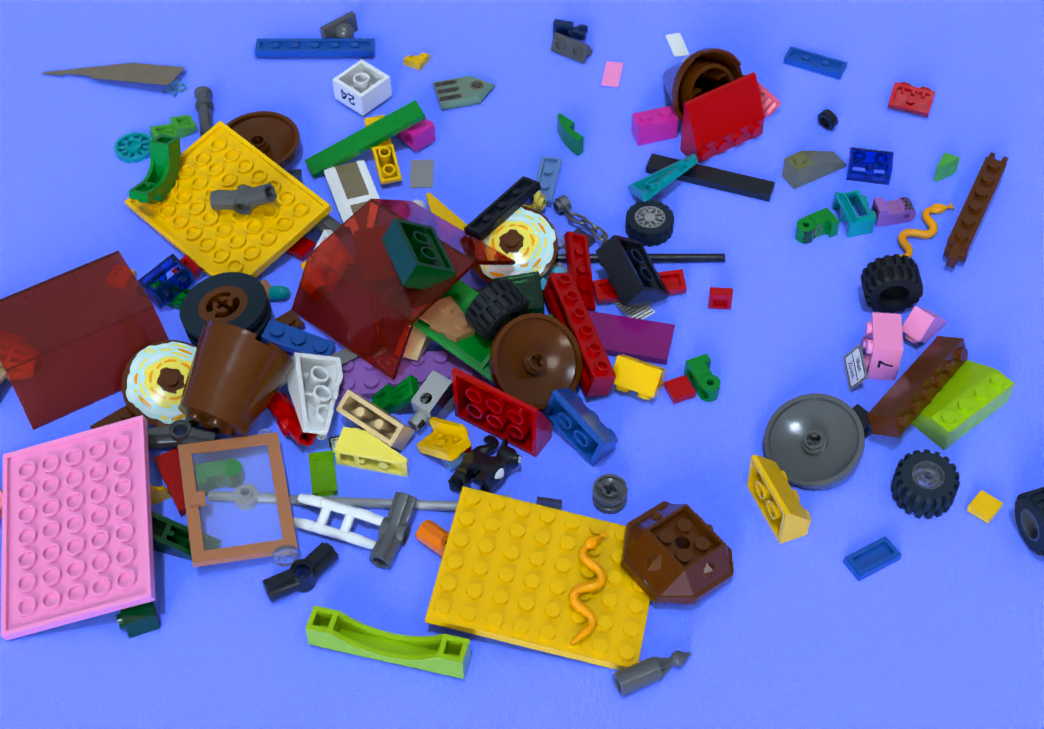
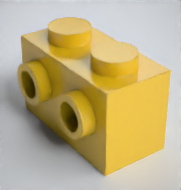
(638, 376)

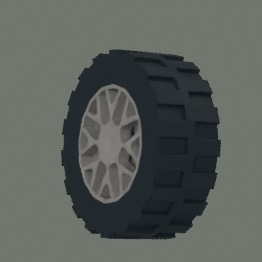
(649, 223)

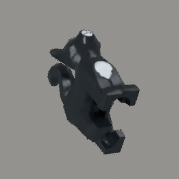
(485, 468)

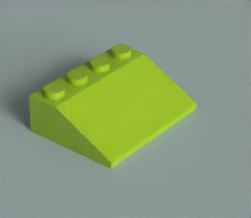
(963, 403)

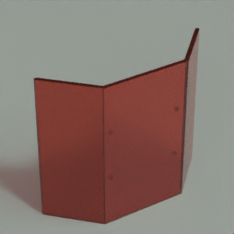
(356, 292)
(74, 336)

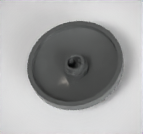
(815, 440)

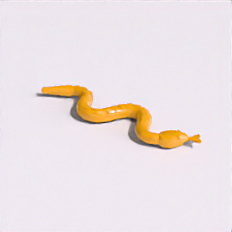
(923, 234)
(586, 587)

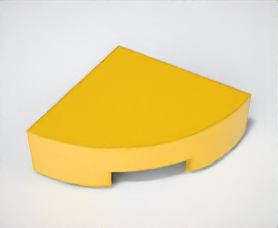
(417, 61)
(158, 494)

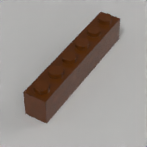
(917, 386)

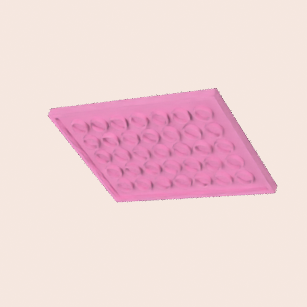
(76, 528)

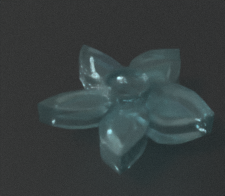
(175, 86)

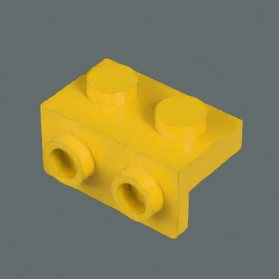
(446, 440)

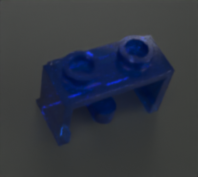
(869, 160)
(169, 288)

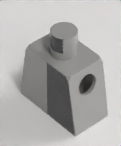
(432, 399)

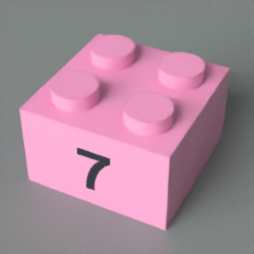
(883, 346)

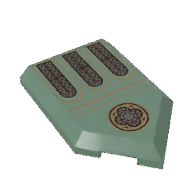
(461, 92)

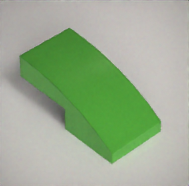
(179, 127)

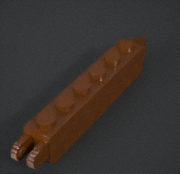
(975, 210)

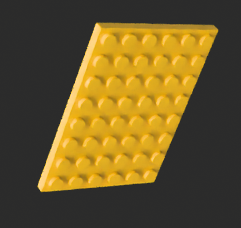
(223, 238)
(512, 577)

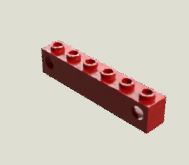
(568, 307)

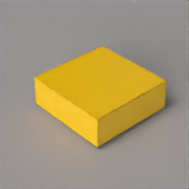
(984, 506)

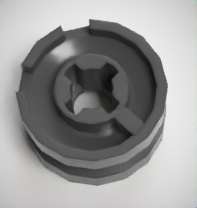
(612, 502)

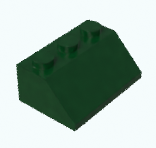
(417, 254)

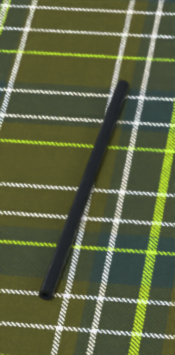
(677, 257)

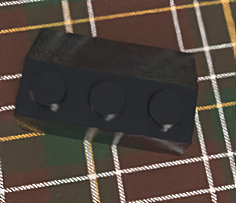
(631, 272)

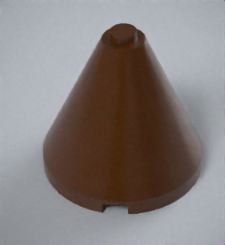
(699, 74)

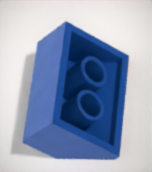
(580, 425)

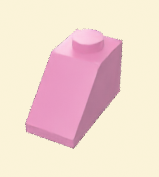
(922, 325)

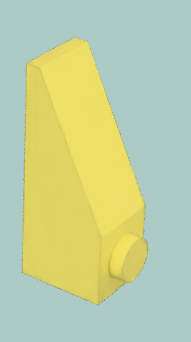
(365, 451)

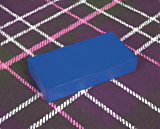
(872, 558)

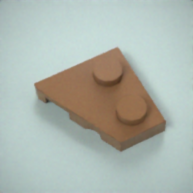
(448, 319)

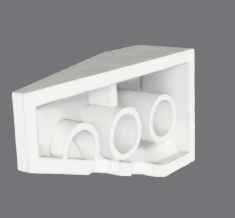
(314, 390)

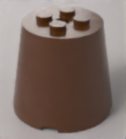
(232, 379)

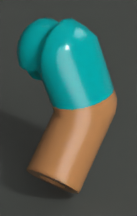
(275, 293)

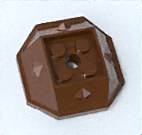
(675, 555)

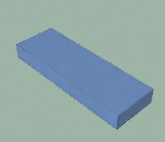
(548, 176)

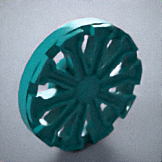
(134, 146)

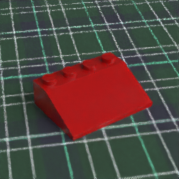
(722, 118)
(500, 413)

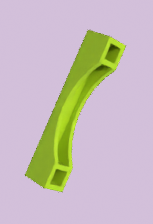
(341, 633)

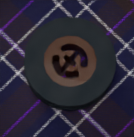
(228, 299)

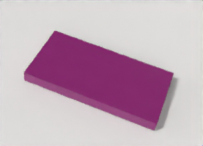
(634, 337)

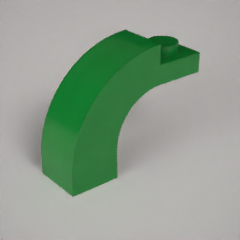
(162, 172)

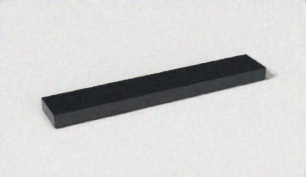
(717, 178)

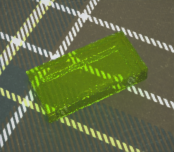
(323, 473)

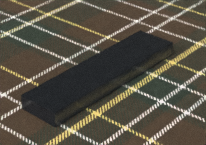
(502, 208)

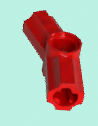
(288, 420)

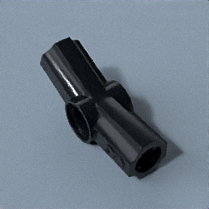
(312, 566)

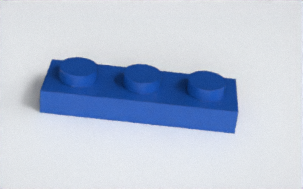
(296, 340)

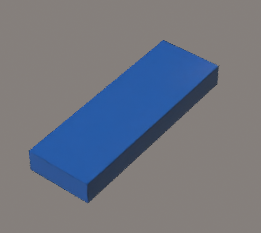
(815, 62)

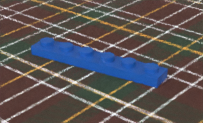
(315, 47)

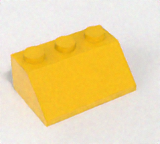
(777, 499)

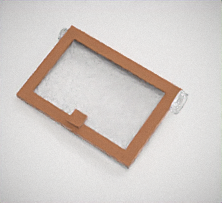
(237, 500)

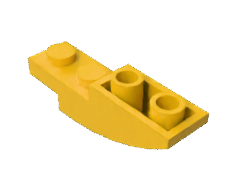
(384, 158)

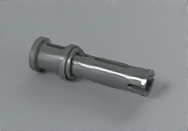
(204, 107)

